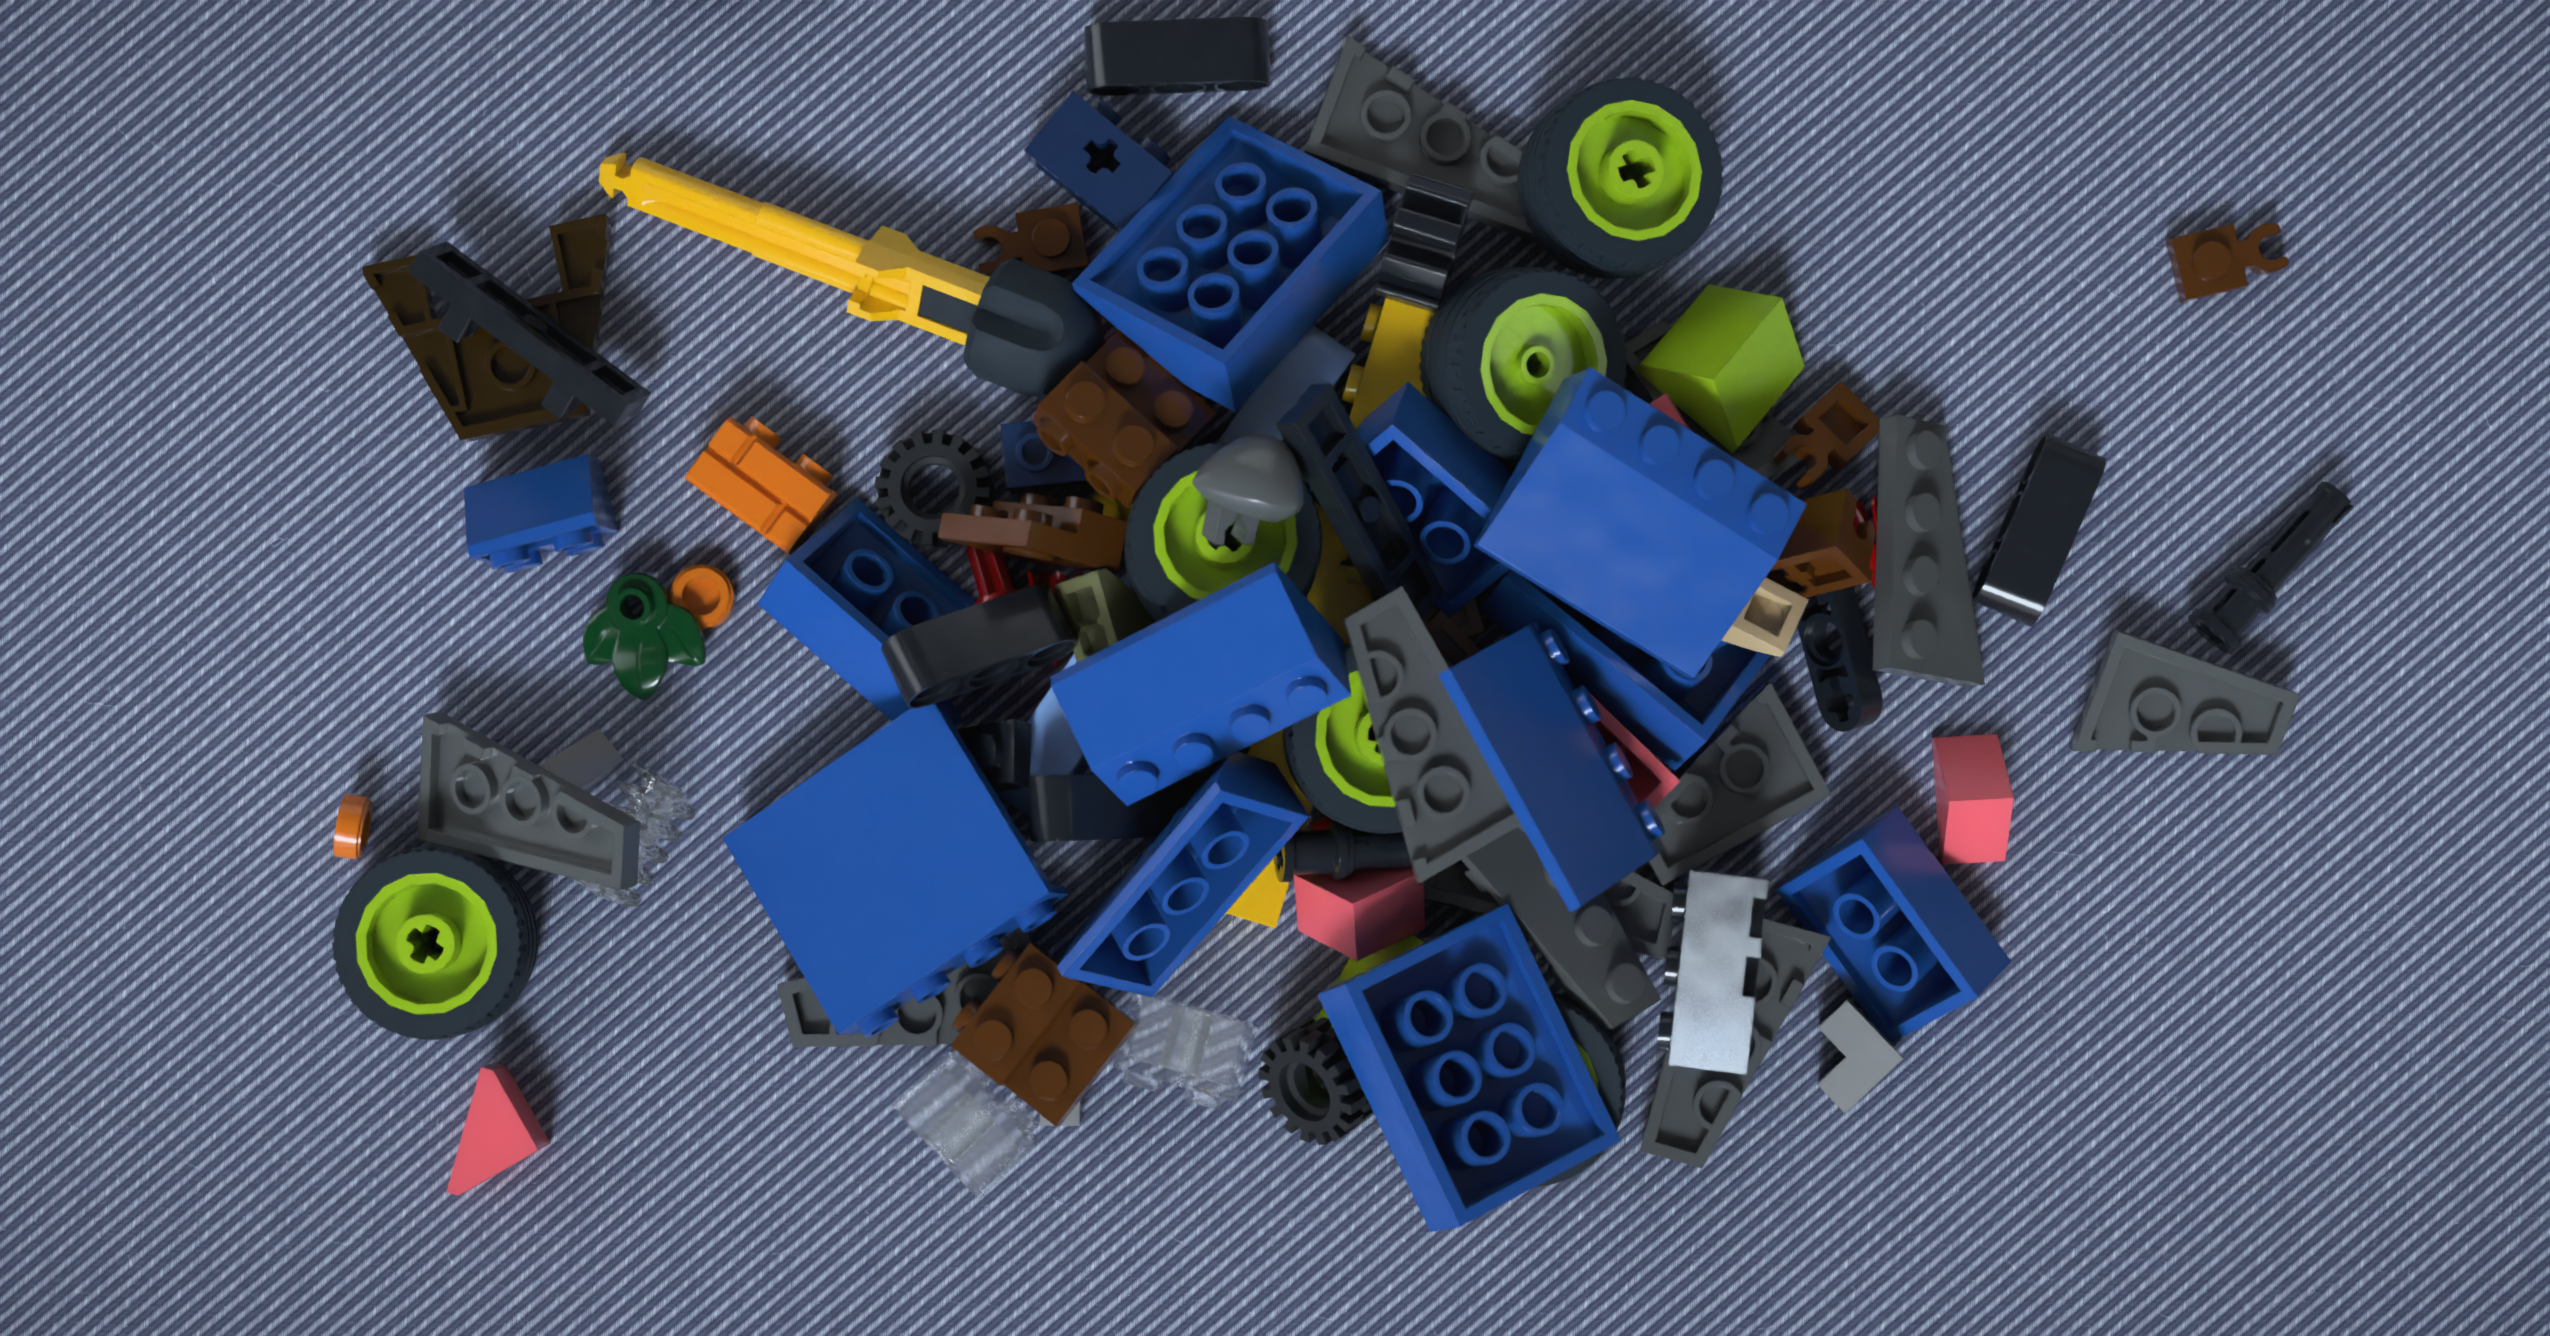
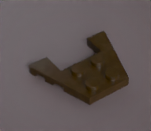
(481, 380)

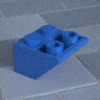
(539, 512)

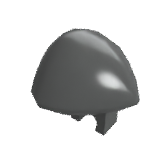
(1246, 484)

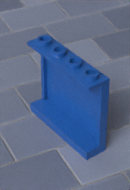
(892, 870)

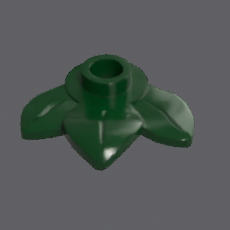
(646, 642)

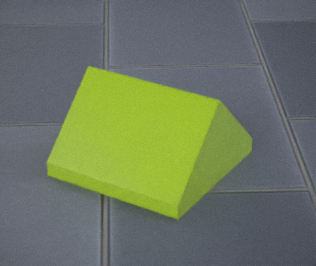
(1726, 361)

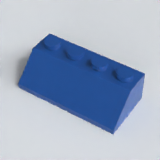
(1202, 684)
(1186, 878)

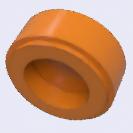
(705, 593)
(353, 826)

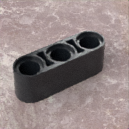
(1177, 56)
(2038, 529)
(978, 646)
(1088, 810)

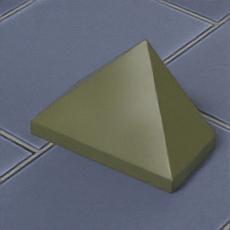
(1100, 611)

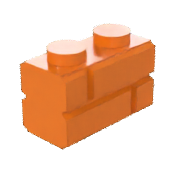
(762, 484)

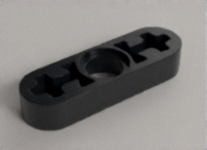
(1855, 654)

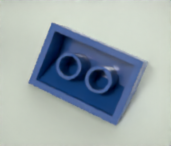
(1441, 488)
(853, 592)
(1895, 926)

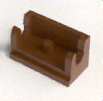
(1825, 549)

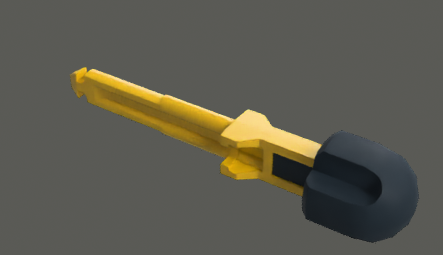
(1016, 326)

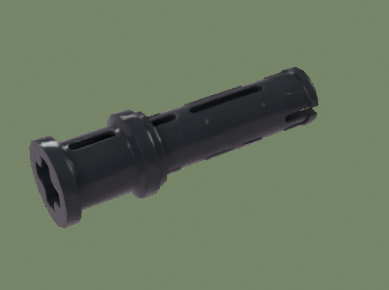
(2254, 587)
(1340, 852)

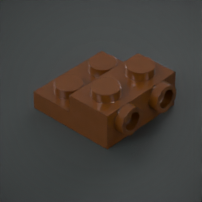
(1120, 418)
(1041, 532)
(1041, 1032)

